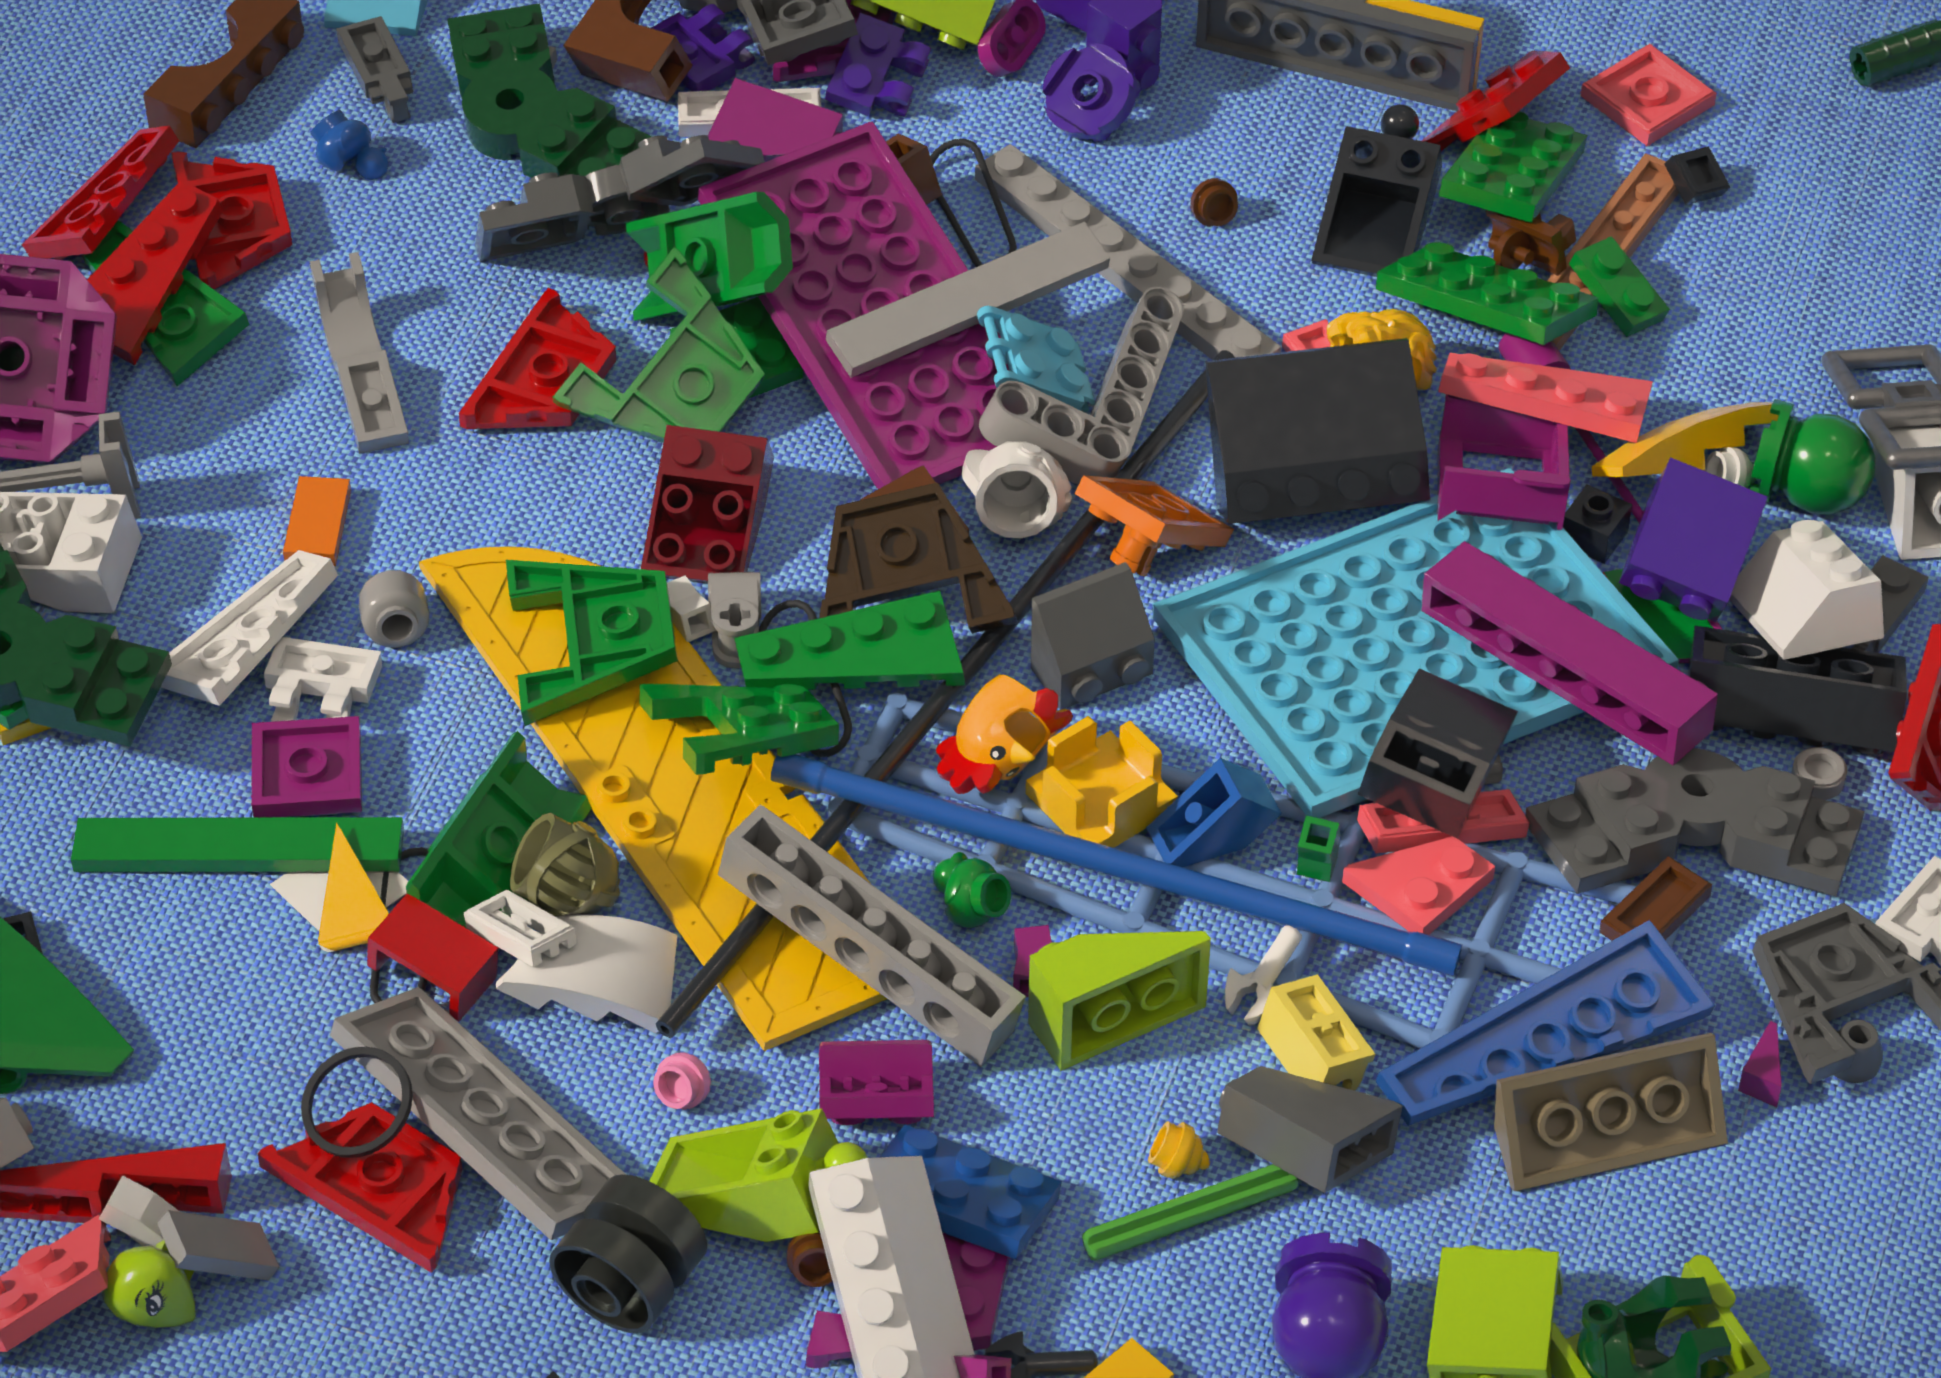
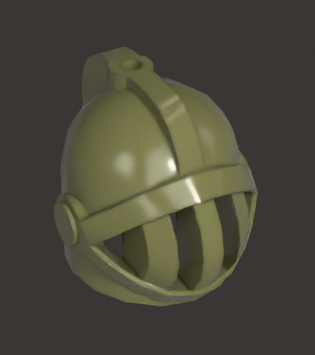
(565, 868)

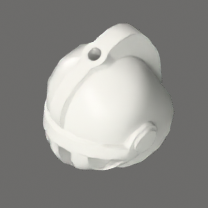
(1017, 488)

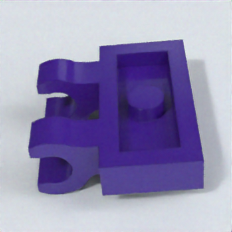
(704, 43)
(865, 65)

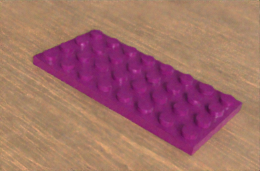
(856, 247)

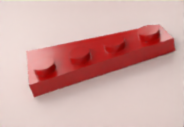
(103, 198)

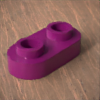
(1011, 37)

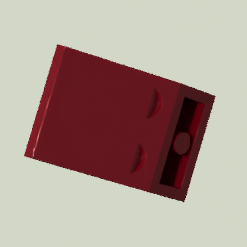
(707, 503)

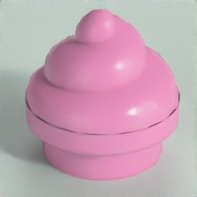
(682, 1081)

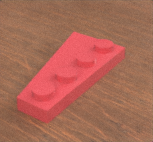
(1559, 395)

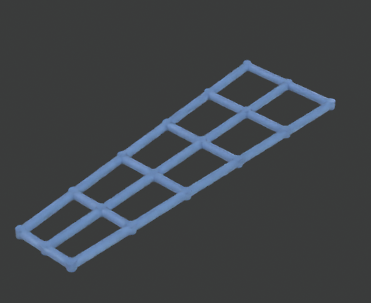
(1475, 953)

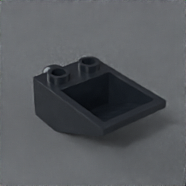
(1378, 195)

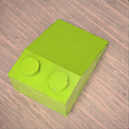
(1113, 989)

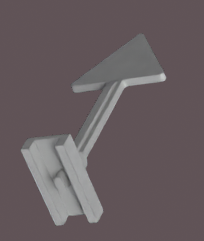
(111, 466)

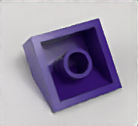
(1132, 31)

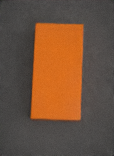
(318, 517)

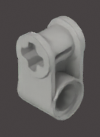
(734, 611)

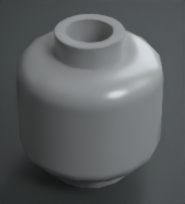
(393, 608)

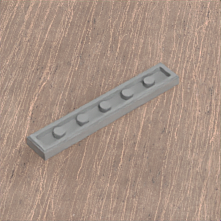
(955, 302)

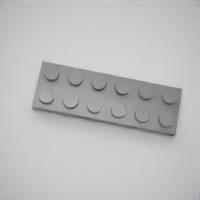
(481, 1109)

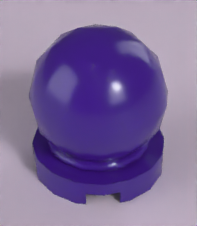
(1331, 1306)

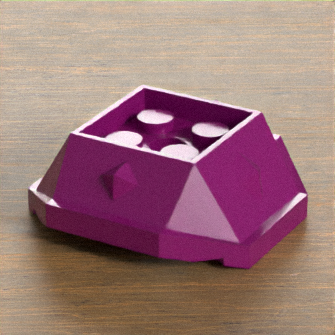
(67, 360)

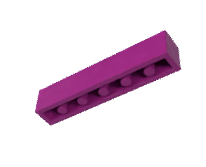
(1569, 652)

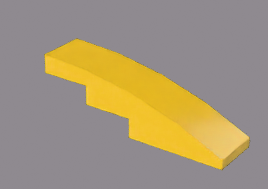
(1684, 440)

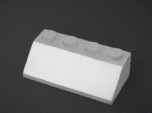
(890, 1268)

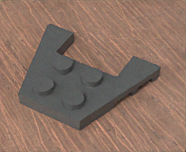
(1832, 969)

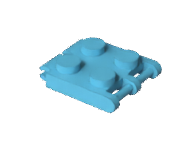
(1036, 356)

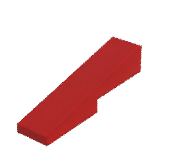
(79, 1190)

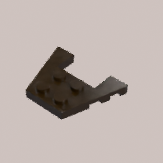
(907, 547)

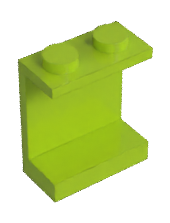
(1494, 1313)

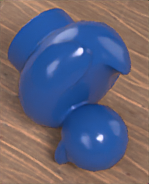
(345, 139)

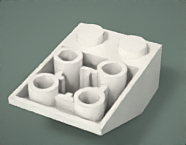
(70, 547)

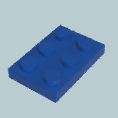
(980, 1194)

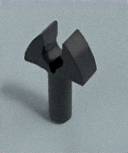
(1032, 1364)

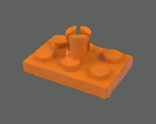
(1151, 518)

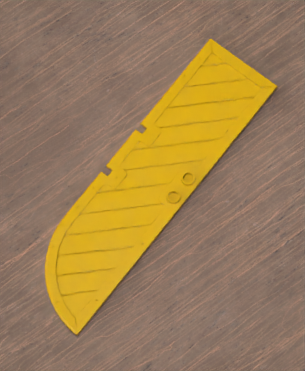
(654, 803)

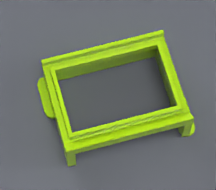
(1744, 1358)

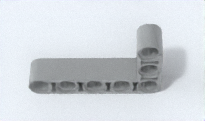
(1104, 439)

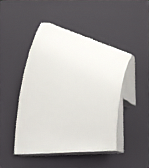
(613, 969)

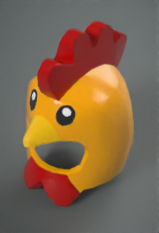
(999, 734)

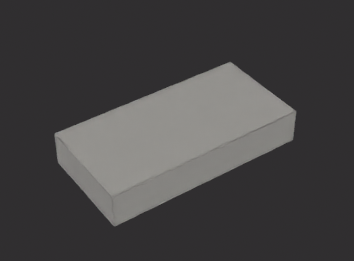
(218, 1245)

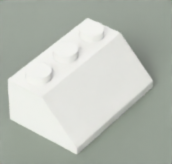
(1809, 592)

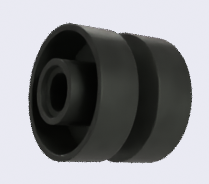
(628, 1253)

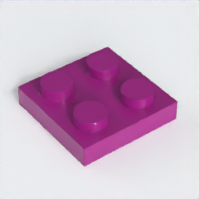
(306, 767)

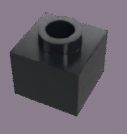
(1597, 522)

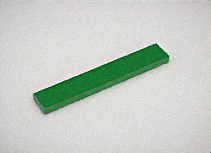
(233, 844)

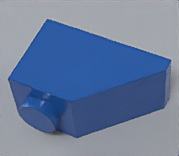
(1214, 815)

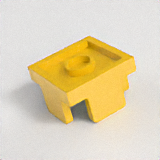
(1101, 785)

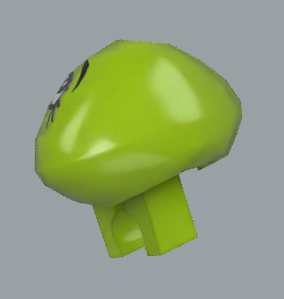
(149, 1288)

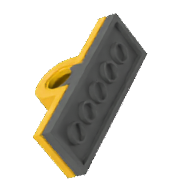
(1368, 44)

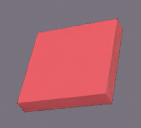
(1648, 94)

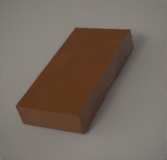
(1663, 897)

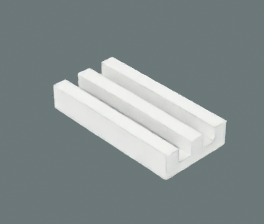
(513, 933)

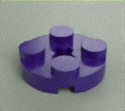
(1110, 106)

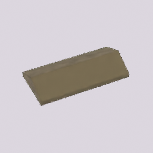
(1610, 1112)

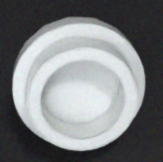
(1731, 465)

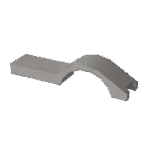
(359, 357)

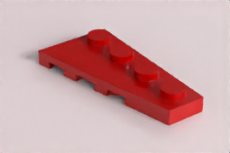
(151, 264)

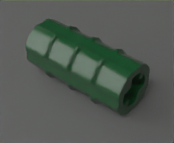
(1897, 53)

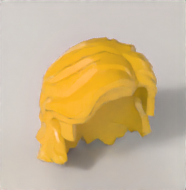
(1388, 325)

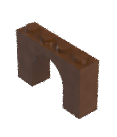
(625, 54)

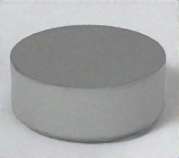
(1825, 768)

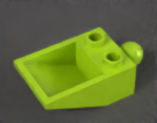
(753, 1173)

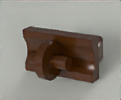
(1531, 243)

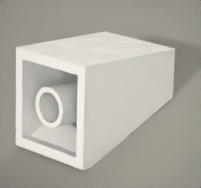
(1912, 496)

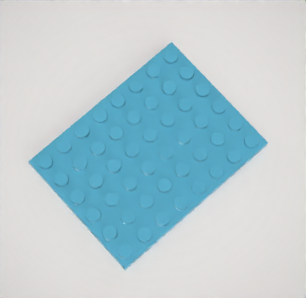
(1332, 633)

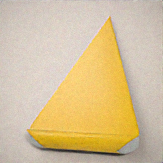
(350, 902)

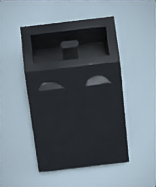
(1436, 752)

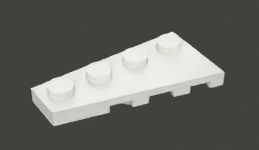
(241, 635)

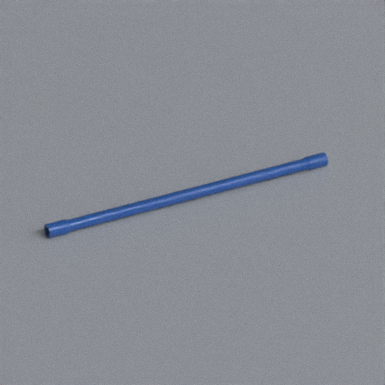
(1412, 947)

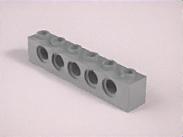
(871, 935)

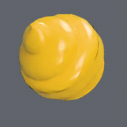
(1178, 1151)

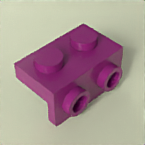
(876, 1080)

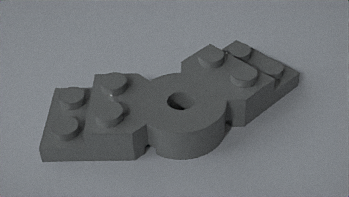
(789, 26)
(642, 186)
(1634, 818)

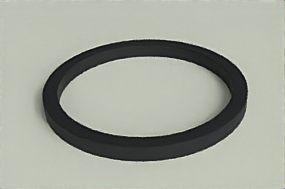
(389, 1134)

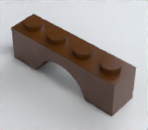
(202, 96)

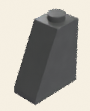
(1308, 1125)

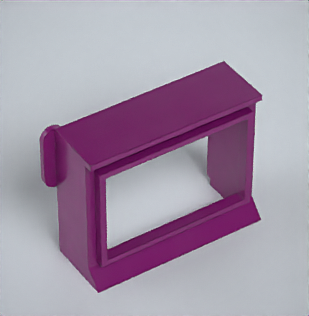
(1501, 495)

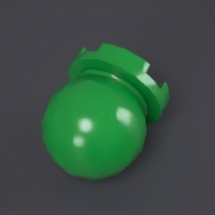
(1816, 462)

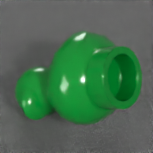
(971, 890)

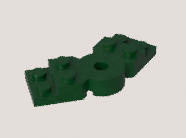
(514, 100)
(73, 669)

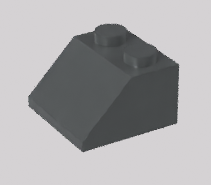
(1091, 636)

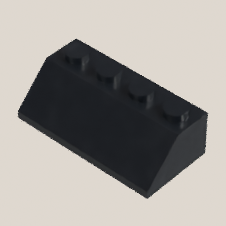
(1816, 697)

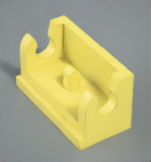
(1314, 1034)

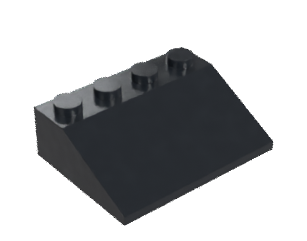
(1316, 431)

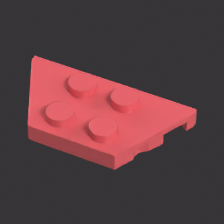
(53, 1282)

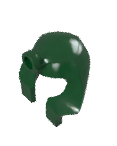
(1622, 1337)

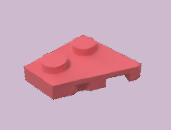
(1421, 883)

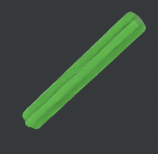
(1187, 1211)

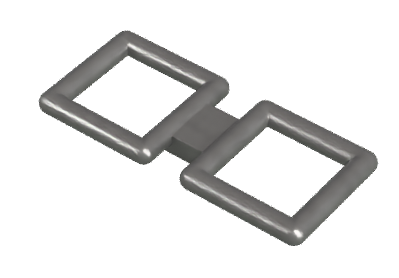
(1904, 402)

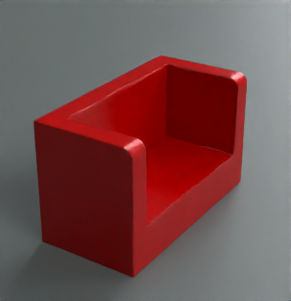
(436, 951)

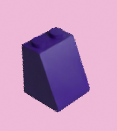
(1692, 540)

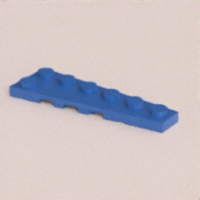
(1577, 1014)

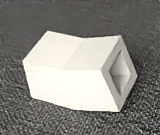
(689, 610)
(136, 1212)

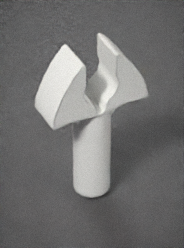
(1263, 977)

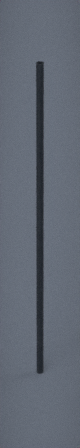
(937, 704)

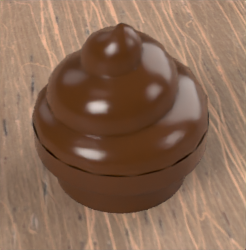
(1214, 202)
(808, 1260)

